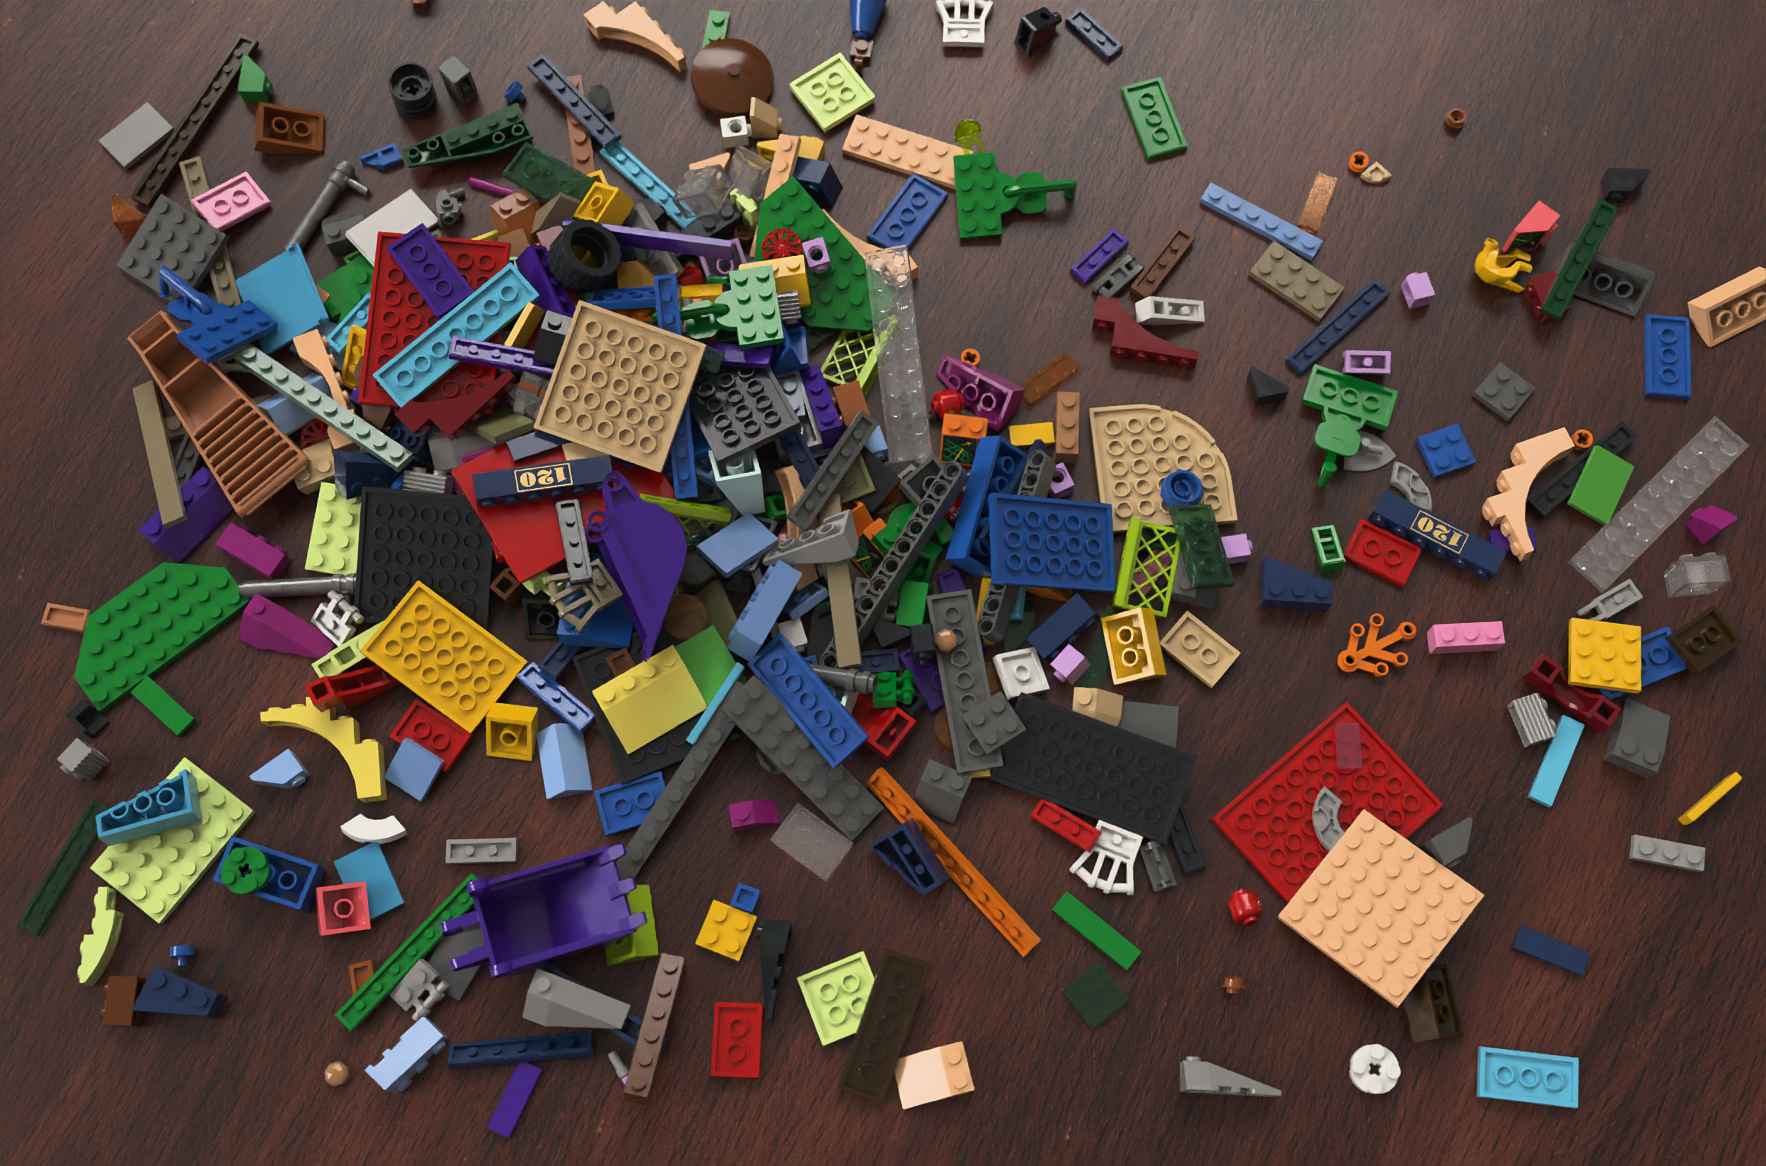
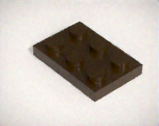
(1703, 640)

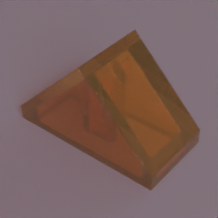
(125, 216)

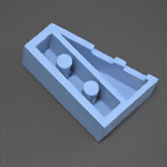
(408, 1056)

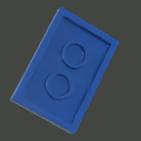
(628, 804)

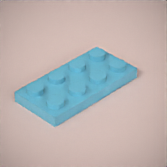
(1527, 1077)

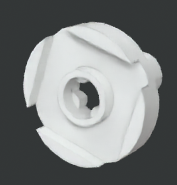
(1388, 1071)

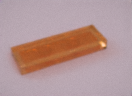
(1317, 202)
(1048, 378)

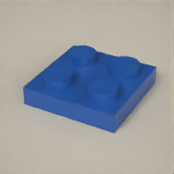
(1445, 451)

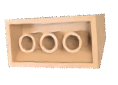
(1730, 307)

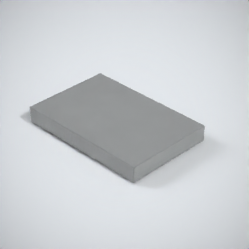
(136, 136)

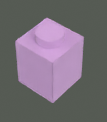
(1069, 665)

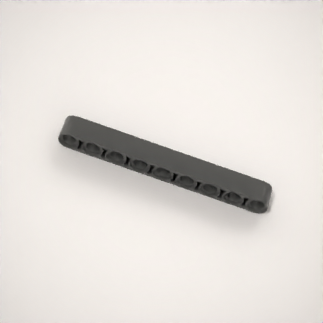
(1001, 598)

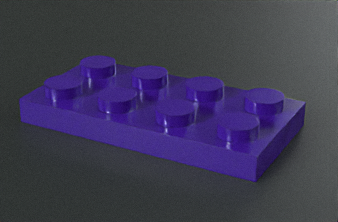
(430, 270)

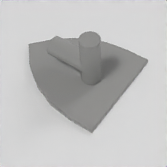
(1370, 456)

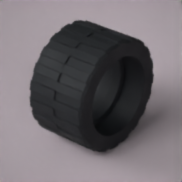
(598, 242)

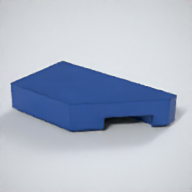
(384, 157)

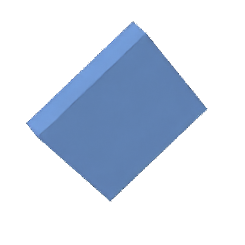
(804, 599)
(414, 769)

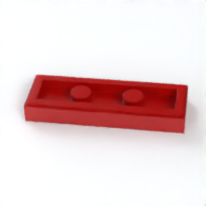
(1066, 825)

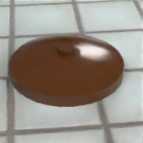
(730, 74)

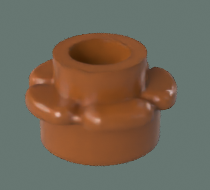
(1457, 114)
(1234, 984)

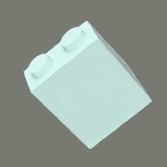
(741, 482)

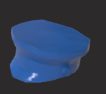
(1181, 488)

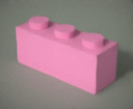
(1465, 637)

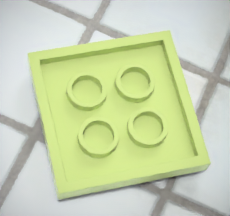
(832, 92)
(837, 996)

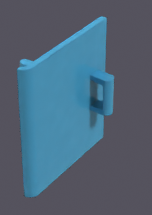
(287, 295)

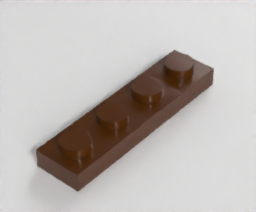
(1162, 263)

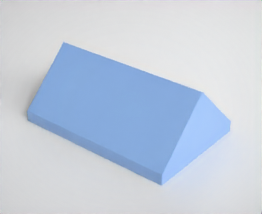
(288, 414)
(563, 761)

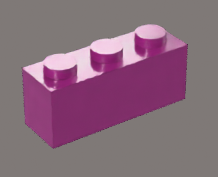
(253, 551)

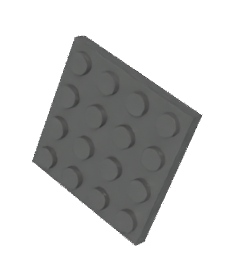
(174, 240)

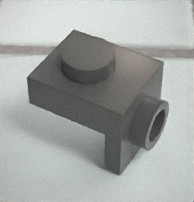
(600, 99)

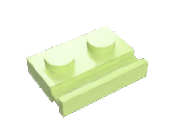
(746, 207)

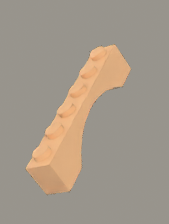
(314, 354)

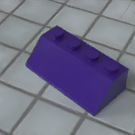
(205, 510)

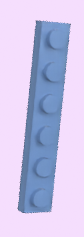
(1261, 221)

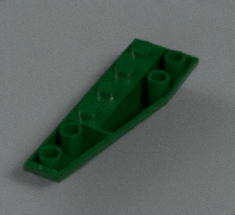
(474, 139)

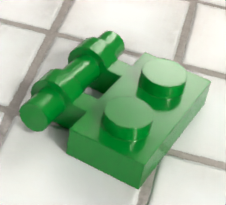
(887, 692)

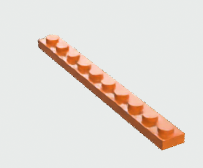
(955, 863)

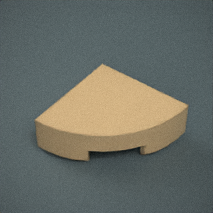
(1376, 174)

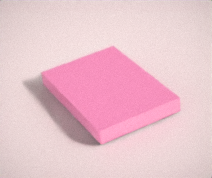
(231, 202)

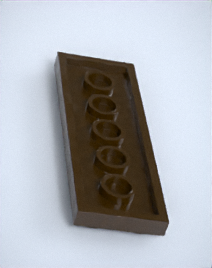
(884, 1025)

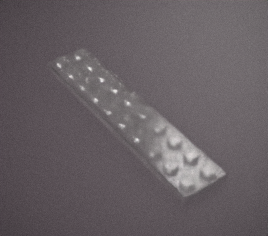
(898, 355)
(1658, 504)

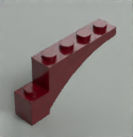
(1134, 341)
(455, 414)

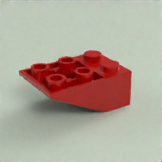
(885, 726)

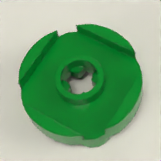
(239, 858)

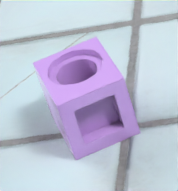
(816, 246)
(1417, 290)
(1066, 487)
(1237, 548)

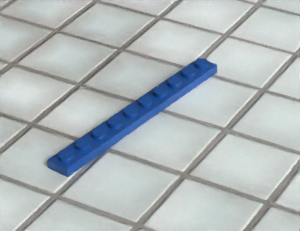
(683, 447)

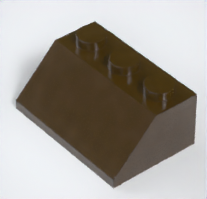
(1433, 1007)

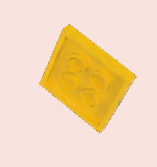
(1604, 655)

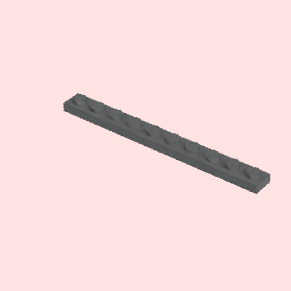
(677, 791)

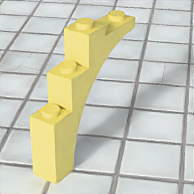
(364, 759)

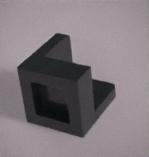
(87, 719)

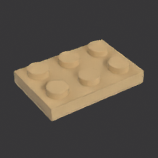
(1199, 649)

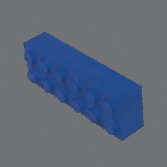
(991, 472)

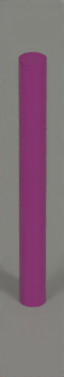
(498, 189)

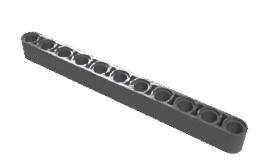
(903, 560)

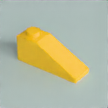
(810, 148)

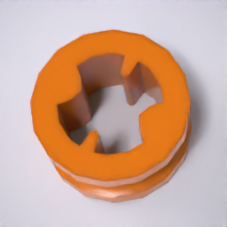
(1358, 155)
(973, 354)
(1582, 433)

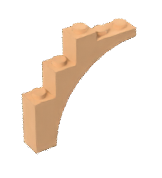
(1509, 507)

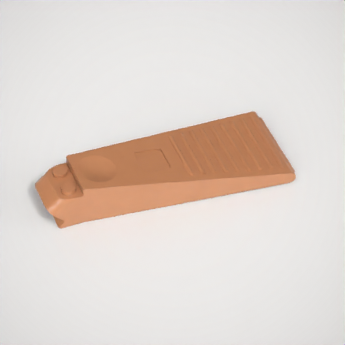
(228, 428)

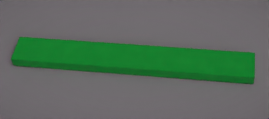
(404, 959)

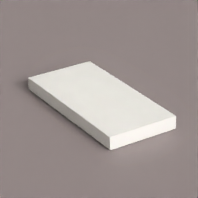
(396, 217)

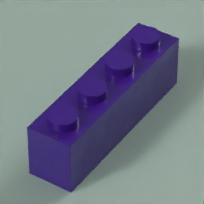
(535, 269)
(821, 406)

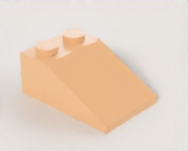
(933, 1075)

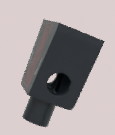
(1036, 29)

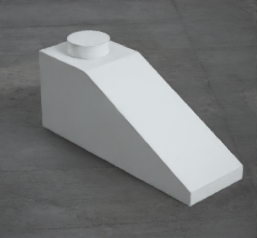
(1169, 311)

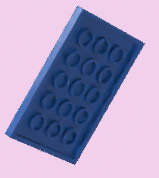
(1051, 543)

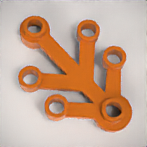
(1374, 648)

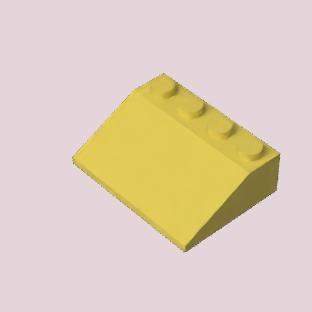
(650, 699)

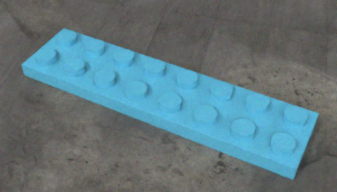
(475, 318)

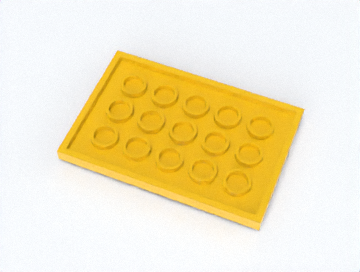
(444, 657)

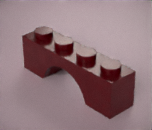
(1589, 707)

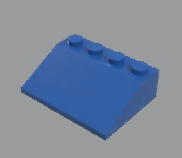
(606, 629)

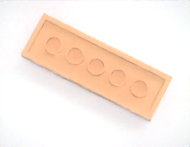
(902, 150)

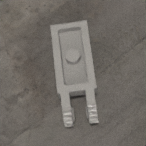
(1613, 601)

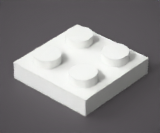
(1020, 672)

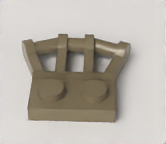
(599, 594)

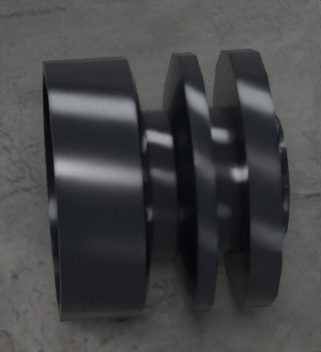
(412, 90)

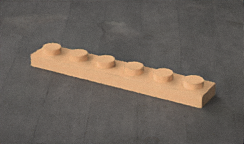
(782, 168)

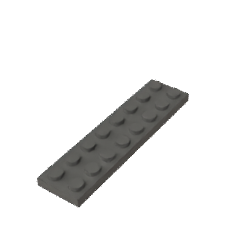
(962, 676)
(787, 746)

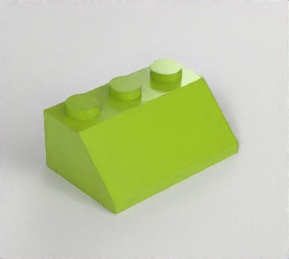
(642, 943)

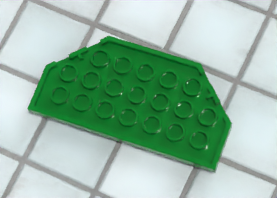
(841, 293)
(152, 627)

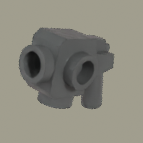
(447, 206)

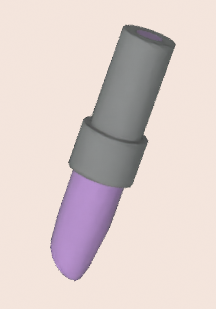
(621, 1069)

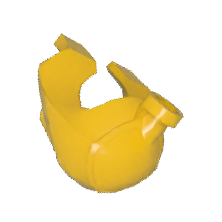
(1493, 268)

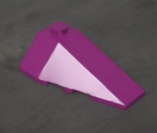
(982, 391)
(276, 629)

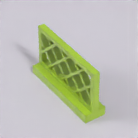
(868, 371)
(691, 510)
(1128, 562)

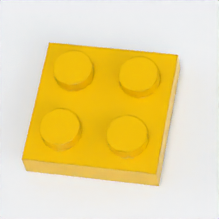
(726, 930)

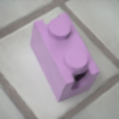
(1366, 362)

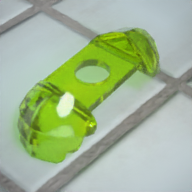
(968, 134)

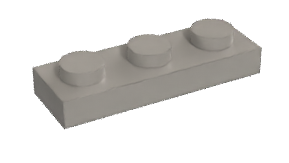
(481, 851)
(1667, 853)

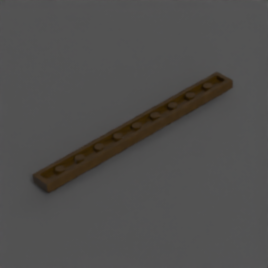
(194, 122)

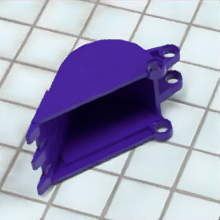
(643, 553)
(547, 913)

